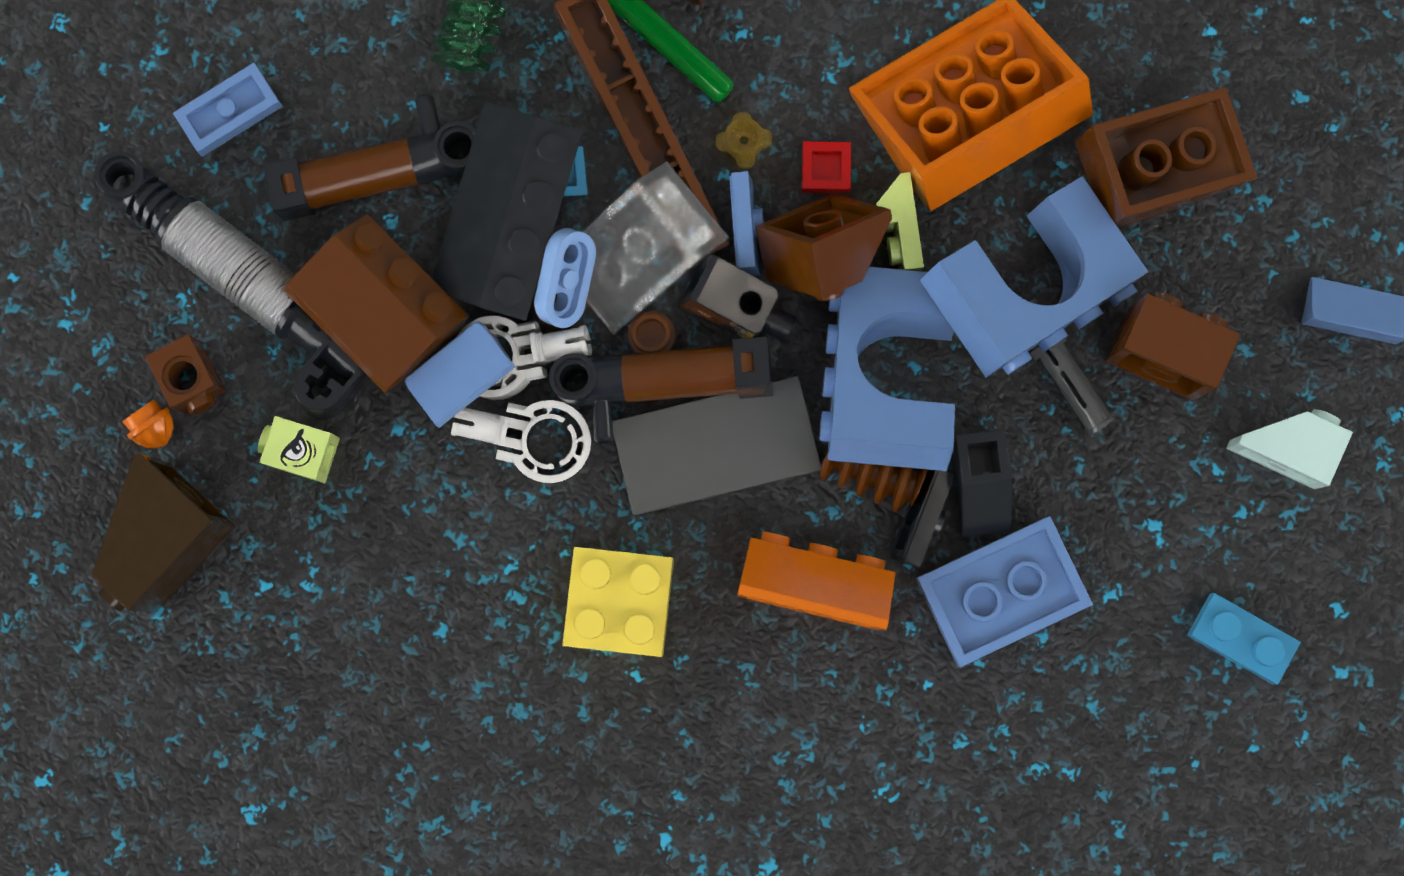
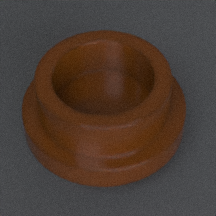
(651, 333)

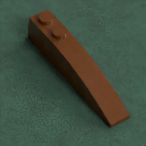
(624, 91)

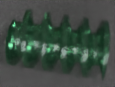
(466, 35)

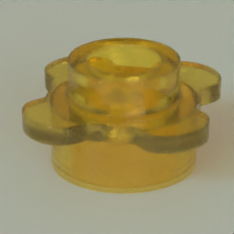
(744, 126)

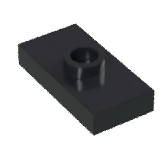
(922, 519)

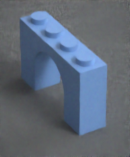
(1001, 325)
(862, 420)

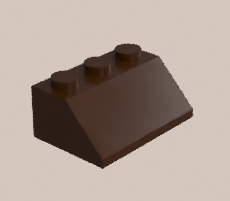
(376, 303)

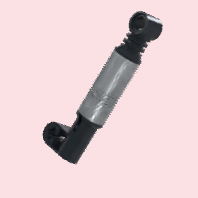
(233, 267)

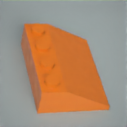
(973, 100)

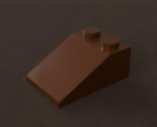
(1165, 157)

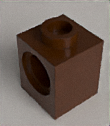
(171, 361)

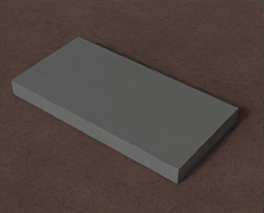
(715, 447)

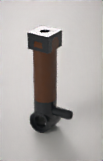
(303, 186)
(663, 375)

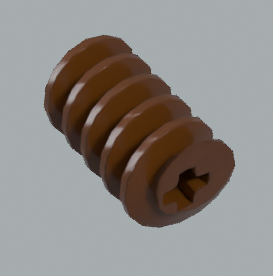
(899, 482)

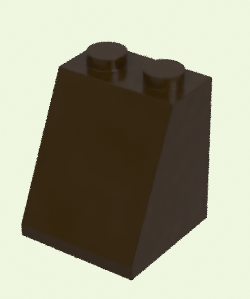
(156, 537)

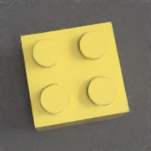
(618, 601)

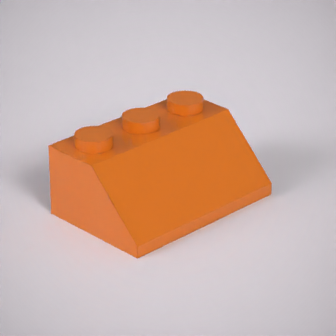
(817, 581)

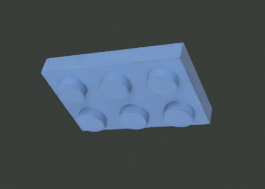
(1004, 591)

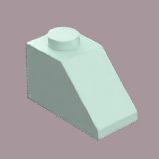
(1299, 447)

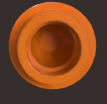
(150, 425)

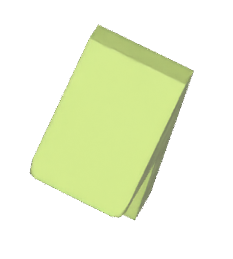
(905, 245)

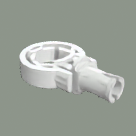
(544, 350)
(493, 429)

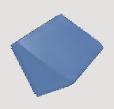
(1354, 311)
(459, 373)

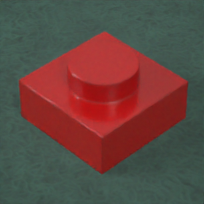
(826, 167)

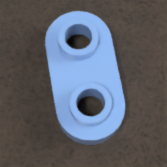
(565, 276)

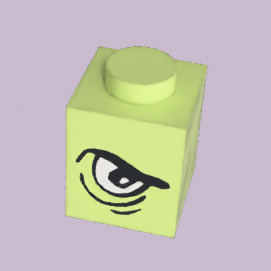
(297, 449)

